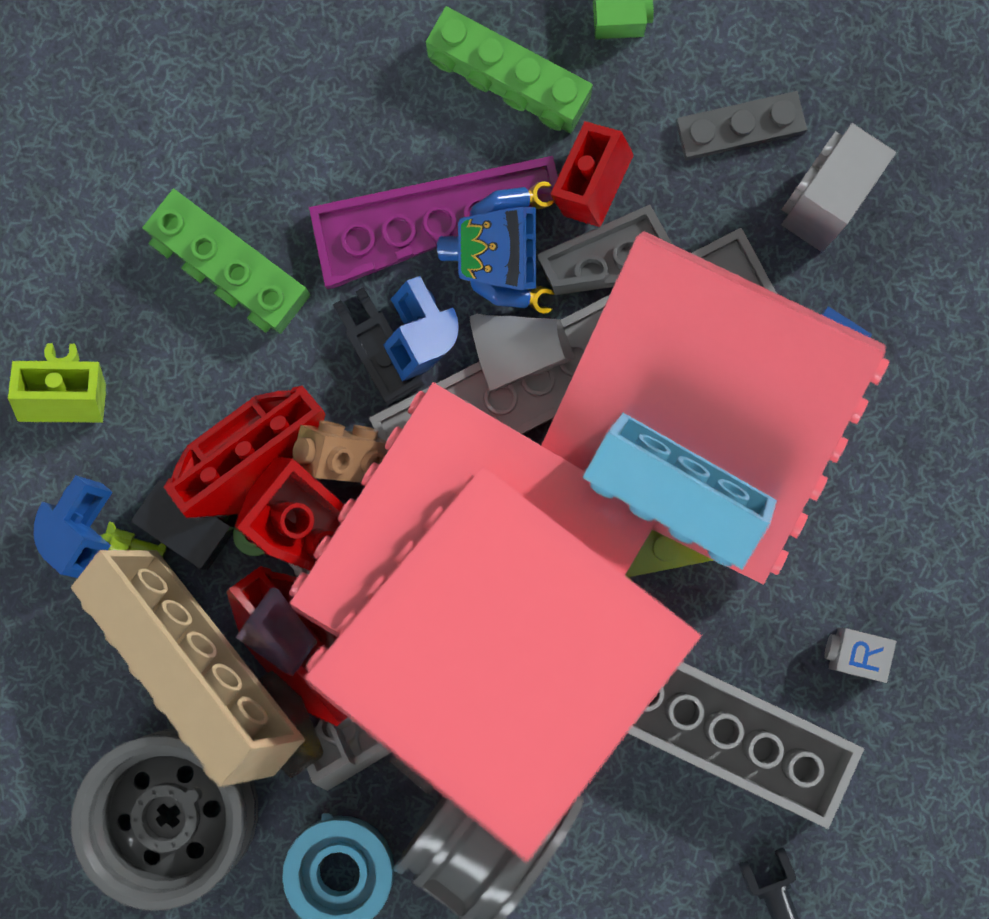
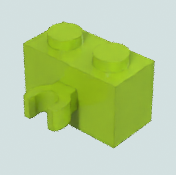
(57, 389)

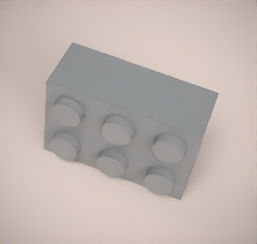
(835, 186)

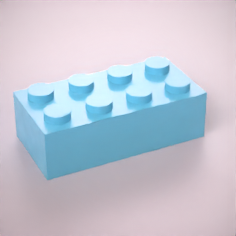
(680, 491)

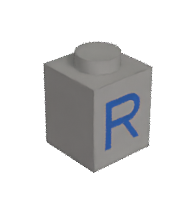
(860, 654)

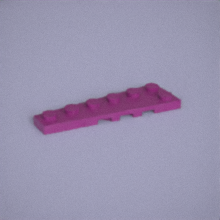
(401, 223)

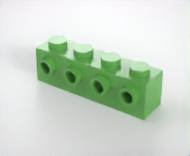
(508, 70)
(226, 261)

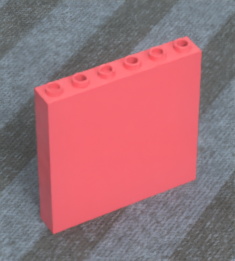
(723, 375)
(420, 474)
(501, 661)

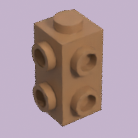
(338, 453)

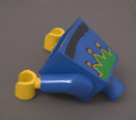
(499, 247)

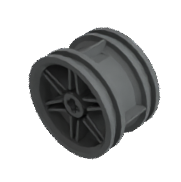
(116, 856)
(470, 867)

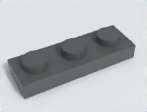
(741, 125)

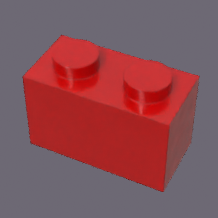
(592, 174)

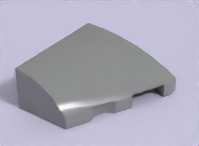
(518, 347)
(346, 753)

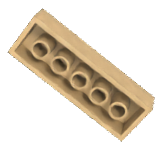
(187, 666)

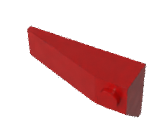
(289, 513)

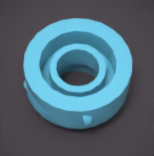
(347, 835)

